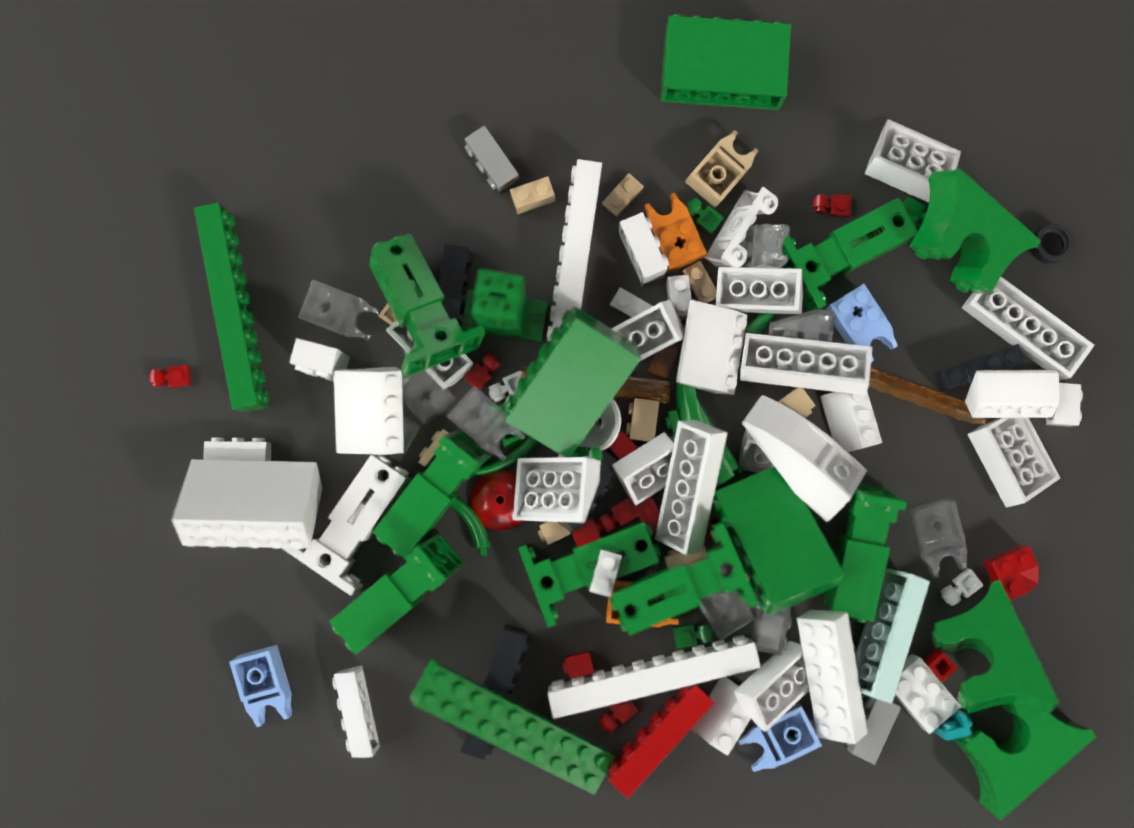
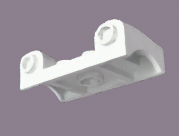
(726, 248)

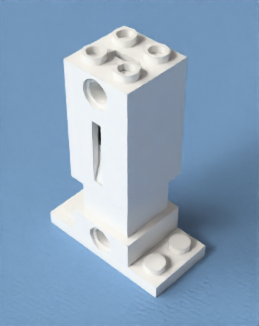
(353, 522)

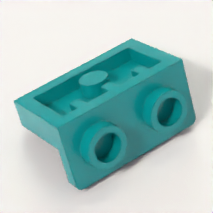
(955, 727)

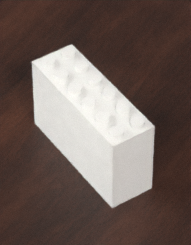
(248, 504)

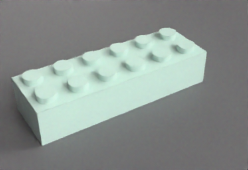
(888, 638)

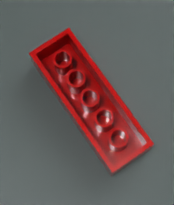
(658, 738)

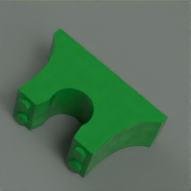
(970, 218)
(1014, 667)
(1025, 760)

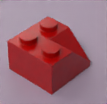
(1015, 570)

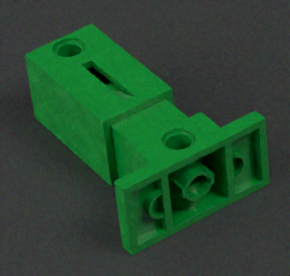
(849, 248)
(418, 305)
(504, 308)
(430, 493)
(863, 551)
(579, 567)
(682, 586)
(396, 593)

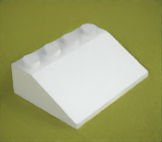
(908, 158)
(711, 348)
(368, 411)
(1014, 459)
(555, 489)

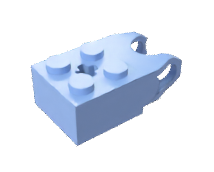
(867, 325)
(262, 688)
(777, 746)

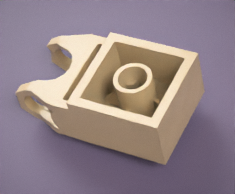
(725, 165)

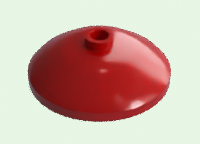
(484, 497)

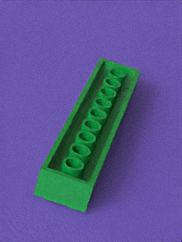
(231, 308)
(511, 726)

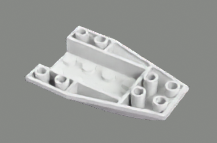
(805, 456)

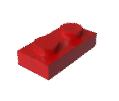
(647, 512)

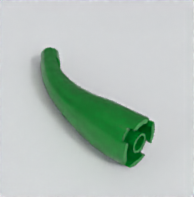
(691, 409)

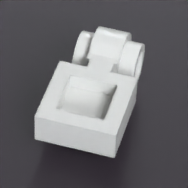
(498, 392)
(965, 583)

